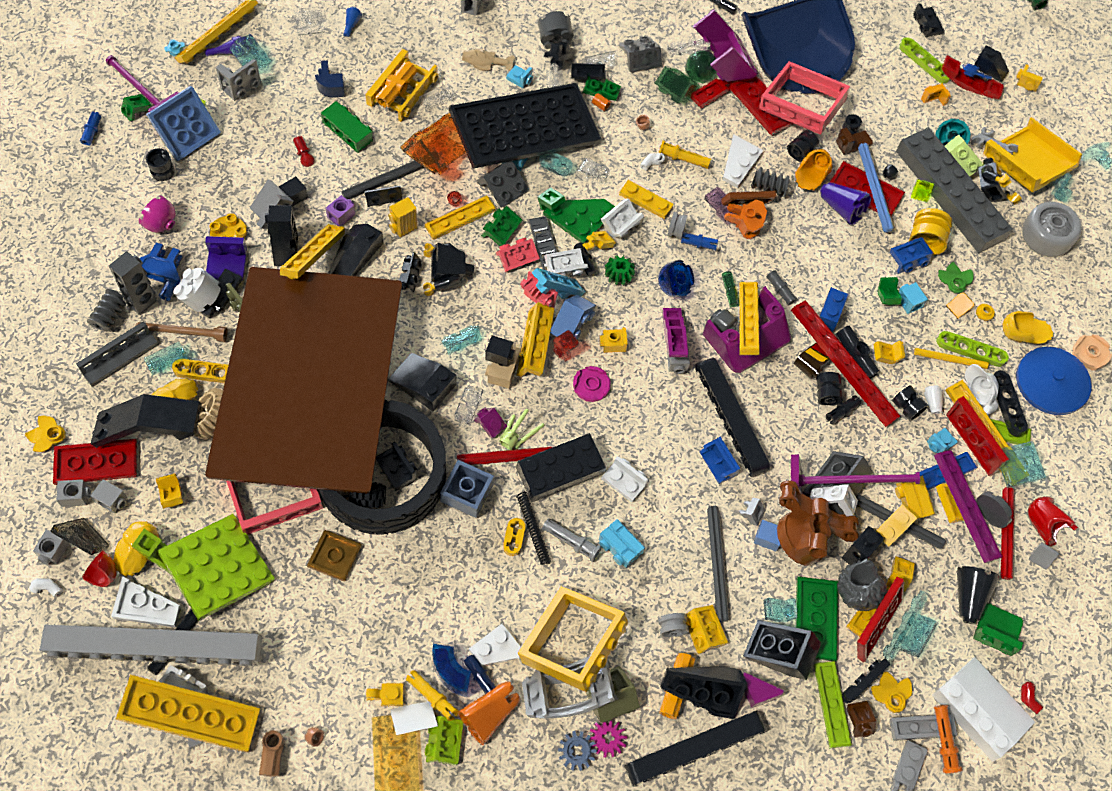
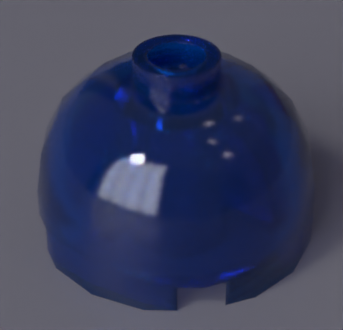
(676, 279)

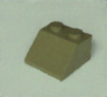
(626, 694)

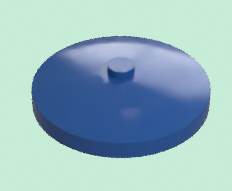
(1053, 380)

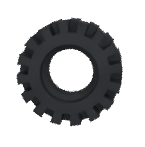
(375, 498)

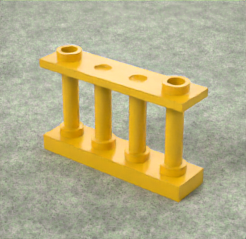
(411, 99)

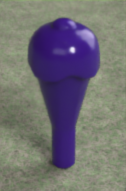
(222, 49)

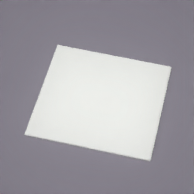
(413, 717)

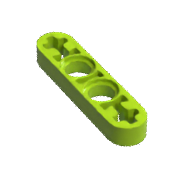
(922, 62)
(971, 351)

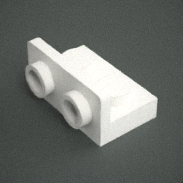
(625, 479)

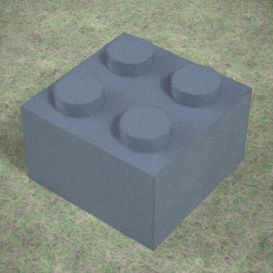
(467, 488)

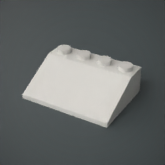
(984, 709)

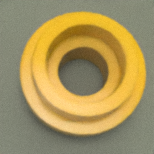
(983, 315)

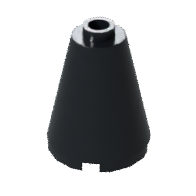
(974, 592)

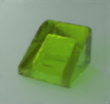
(922, 190)

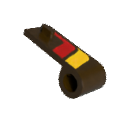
(812, 361)

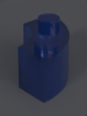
(449, 671)

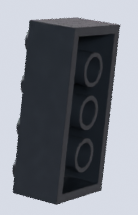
(560, 467)

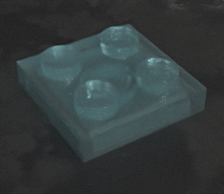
(1022, 465)

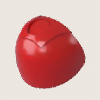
(101, 570)

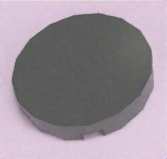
(994, 509)

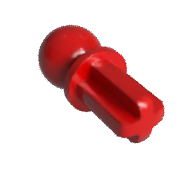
(306, 159)

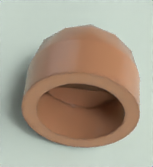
(643, 122)
(310, 734)

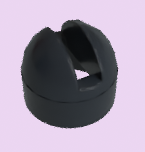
(890, 171)

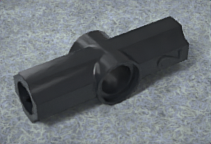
(858, 350)

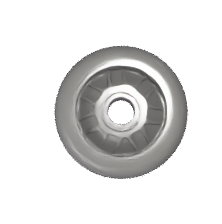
(1051, 229)

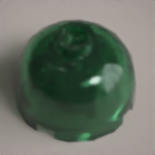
(699, 66)

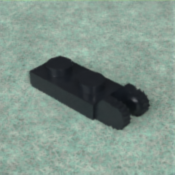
(863, 681)

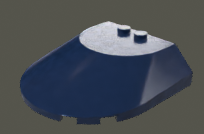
(805, 33)

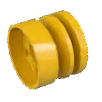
(933, 227)

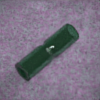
(731, 292)

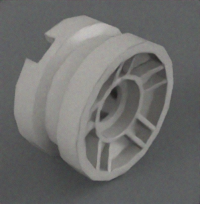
(677, 225)
(673, 625)

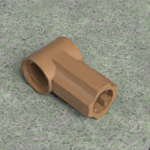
(271, 756)

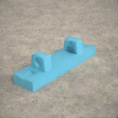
(563, 285)

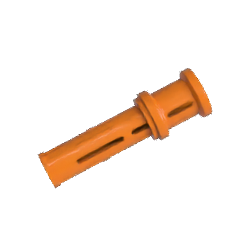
(948, 751)

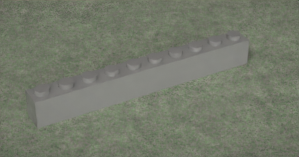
(152, 644)

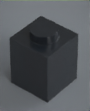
(295, 190)
(499, 351)

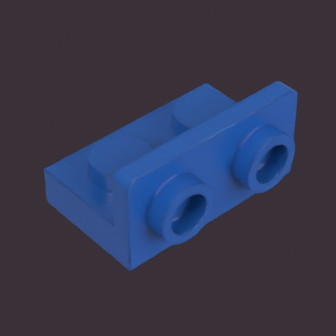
(911, 255)

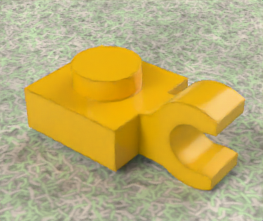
(600, 239)
(390, 694)

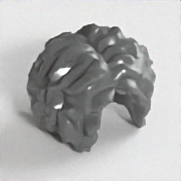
(861, 586)

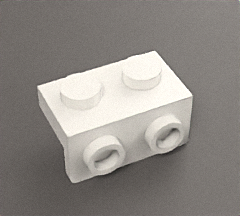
(621, 219)
(566, 262)

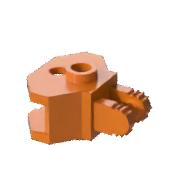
(749, 217)

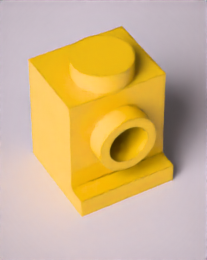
(613, 340)

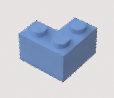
(572, 315)

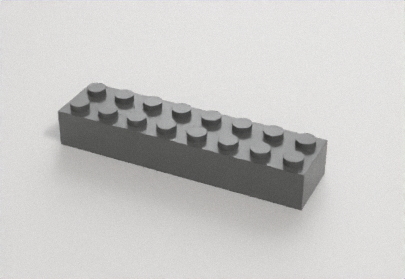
(954, 190)

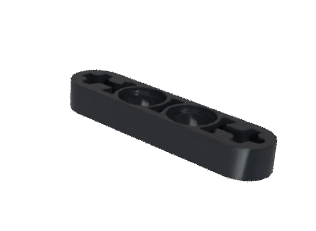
(1012, 402)

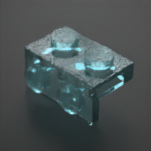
(247, 49)

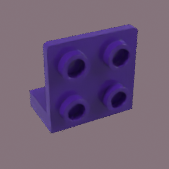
(226, 254)

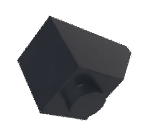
(992, 64)

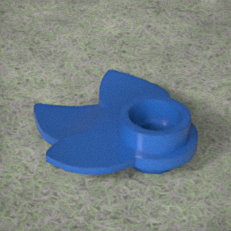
(971, 69)

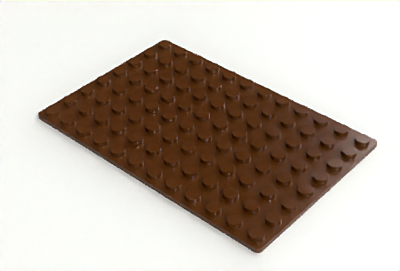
(306, 381)

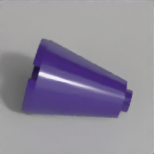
(846, 201)

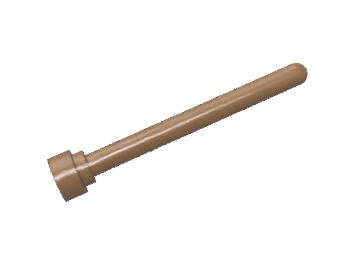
(217, 333)

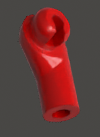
(1028, 697)

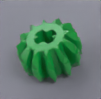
(620, 270)

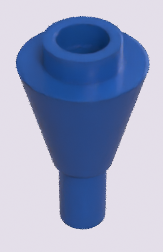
(352, 17)

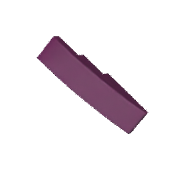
(675, 332)

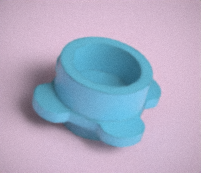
(174, 47)

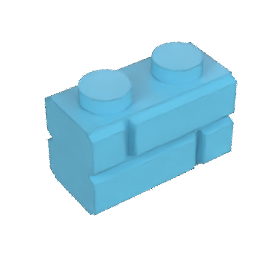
(621, 543)

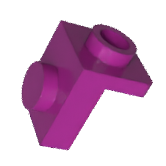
(490, 421)

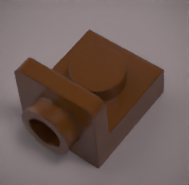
(862, 719)

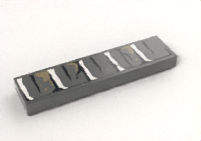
(542, 238)

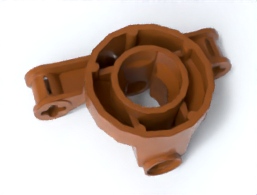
(809, 525)

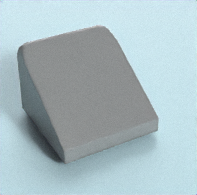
(1043, 555)

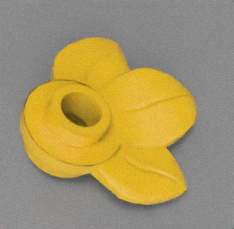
(43, 434)
(891, 689)

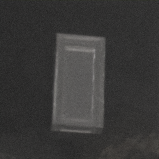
(438, 97)

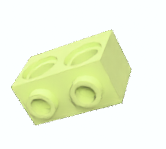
(964, 155)

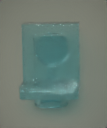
(1060, 191)
(780, 610)

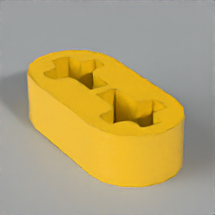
(518, 538)

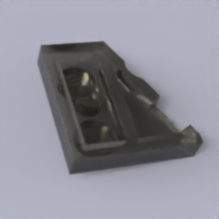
(81, 535)

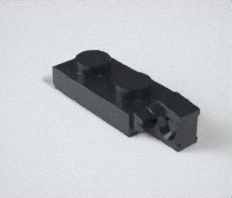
(222, 299)

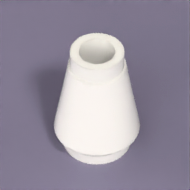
(934, 398)

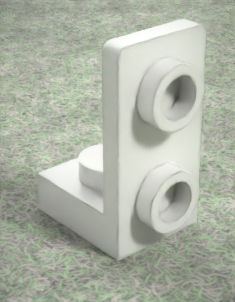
(837, 494)

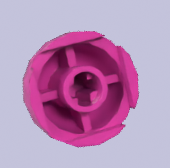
(158, 215)

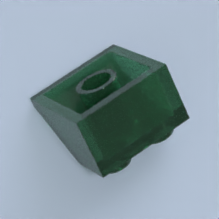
(676, 84)

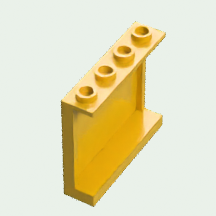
(1039, 157)

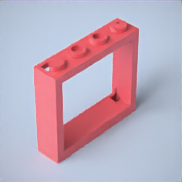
(795, 113)
(276, 516)

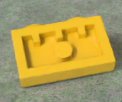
(705, 629)

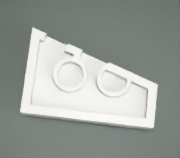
(740, 160)
(142, 606)

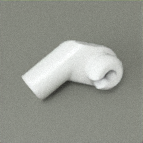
(652, 159)
(45, 584)

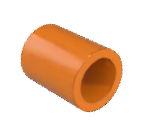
(601, 102)

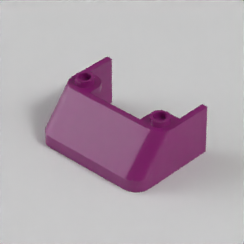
(731, 55)
(772, 336)

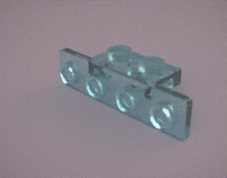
(913, 632)

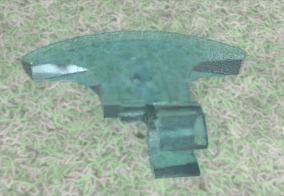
(1098, 153)

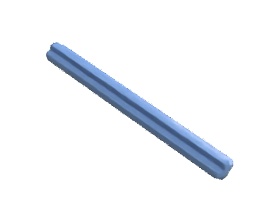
(875, 187)

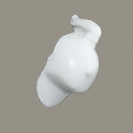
(985, 384)

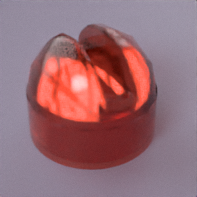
(457, 196)

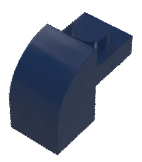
(329, 84)

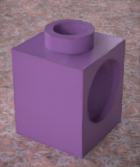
(336, 215)

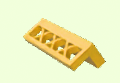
(535, 340)

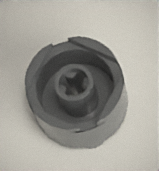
(555, 28)

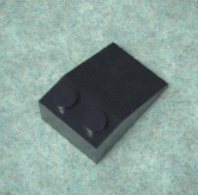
(424, 380)
(783, 648)

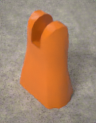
(489, 711)

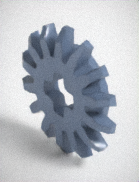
(568, 751)

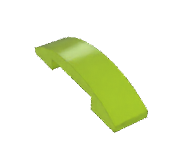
(148, 546)

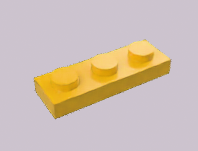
(646, 199)

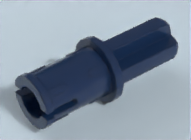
(479, 674)

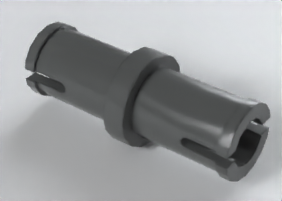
(781, 287)

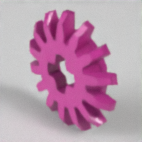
(613, 745)

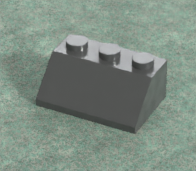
(840, 465)

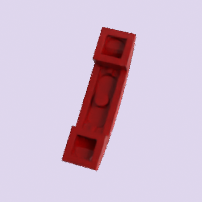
(974, 84)

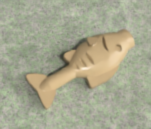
(483, 59)

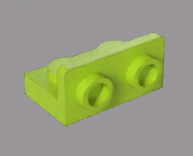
(444, 741)

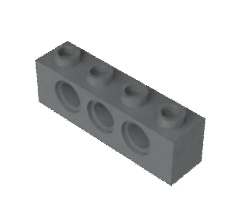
(133, 282)

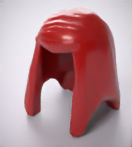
(1048, 519)

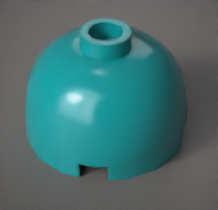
(950, 129)

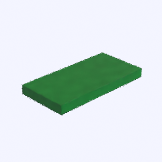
(818, 613)

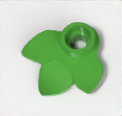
(954, 276)

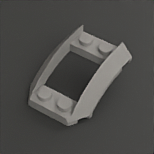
(536, 696)

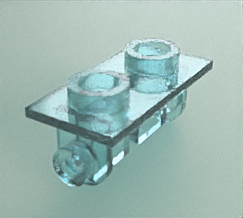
(465, 338)
(165, 358)

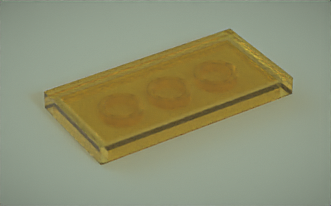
(394, 757)

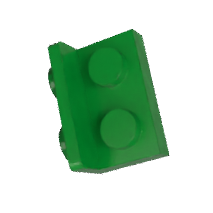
(502, 225)

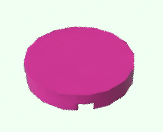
(591, 384)

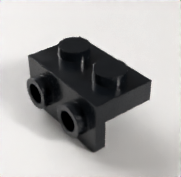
(396, 466)

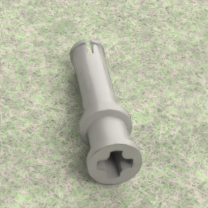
(579, 544)

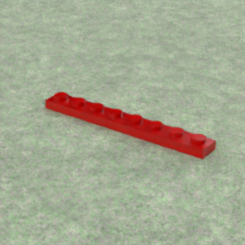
(845, 363)

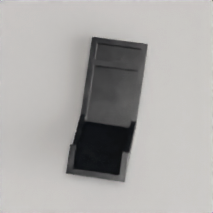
(147, 414)

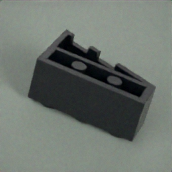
(282, 233)

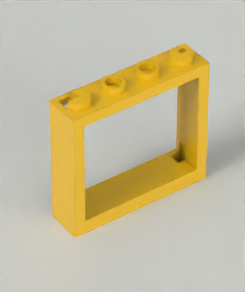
(547, 623)

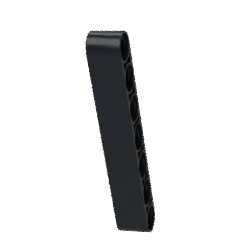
(733, 416)
(695, 747)

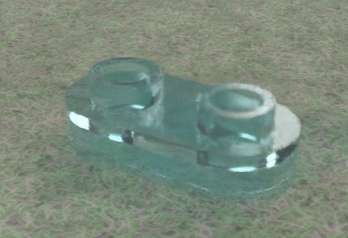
(556, 163)

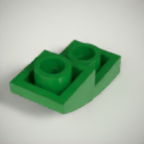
(607, 89)

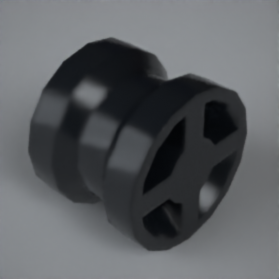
(852, 123)

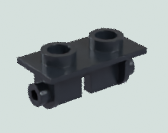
(583, 70)
(383, 196)
(412, 266)

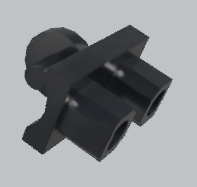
(559, 53)

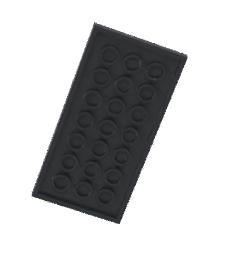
(524, 125)

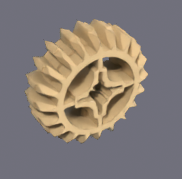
(208, 413)

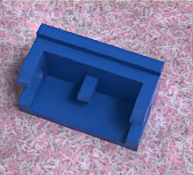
(719, 460)

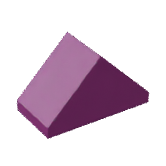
(759, 691)

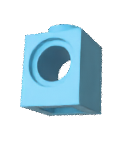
(912, 297)

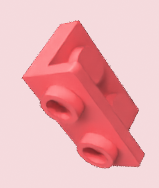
(518, 254)

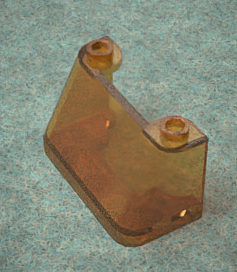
(435, 145)

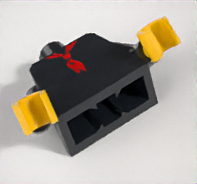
(994, 184)
(447, 266)

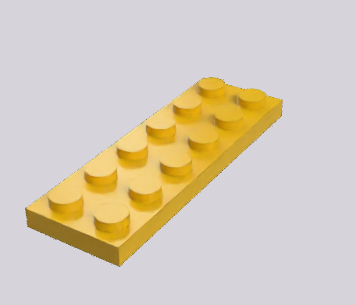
(188, 713)

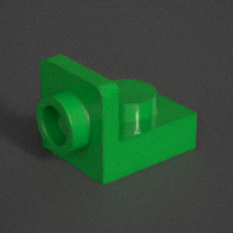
(133, 105)
(550, 199)

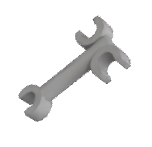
(984, 137)

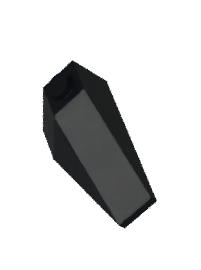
(356, 249)
(712, 688)

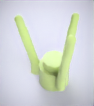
(509, 438)

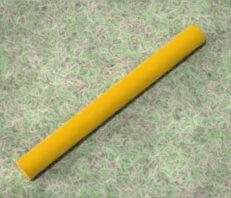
(950, 358)

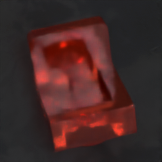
(564, 344)

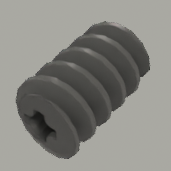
(771, 181)
(106, 310)

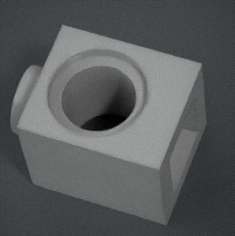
(678, 364)
(66, 488)
(109, 496)
(47, 540)

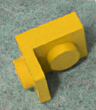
(902, 569)

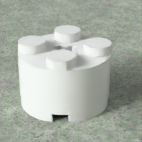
(197, 289)

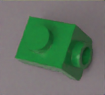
(888, 291)

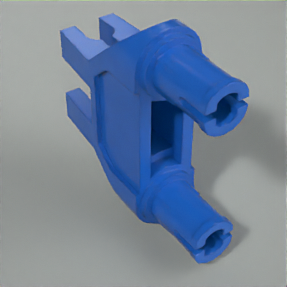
(163, 269)

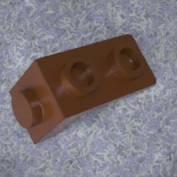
(850, 143)

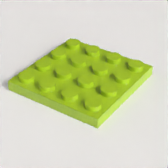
(215, 566)

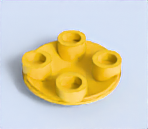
(228, 227)

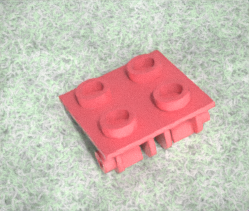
(535, 295)

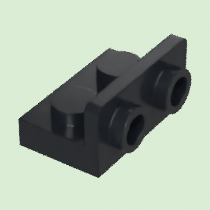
(928, 21)

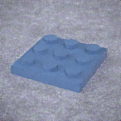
(183, 123)

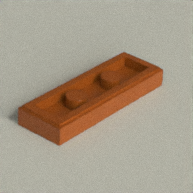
(747, 197)

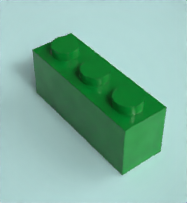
(347, 126)

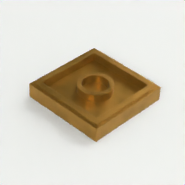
(334, 555)

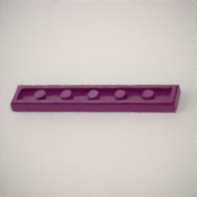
(967, 506)

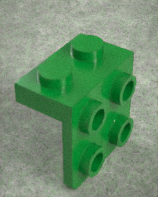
(999, 630)

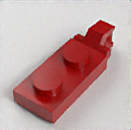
(710, 92)

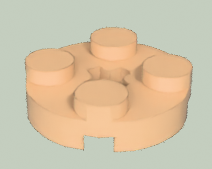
(1099, 345)

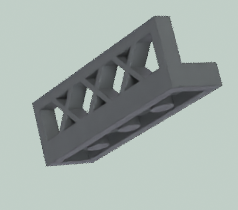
(116, 358)

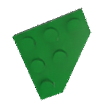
(580, 217)

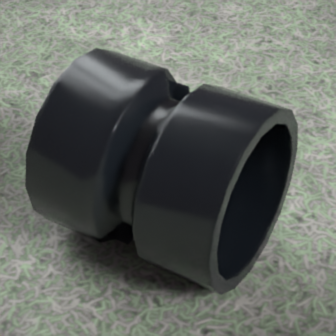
(802, 145)
(160, 164)
(829, 388)
(910, 403)

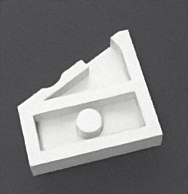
(496, 647)

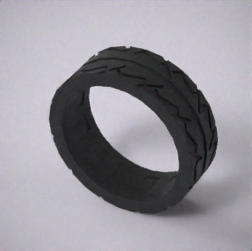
(411, 512)

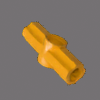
(396, 84)
(671, 703)

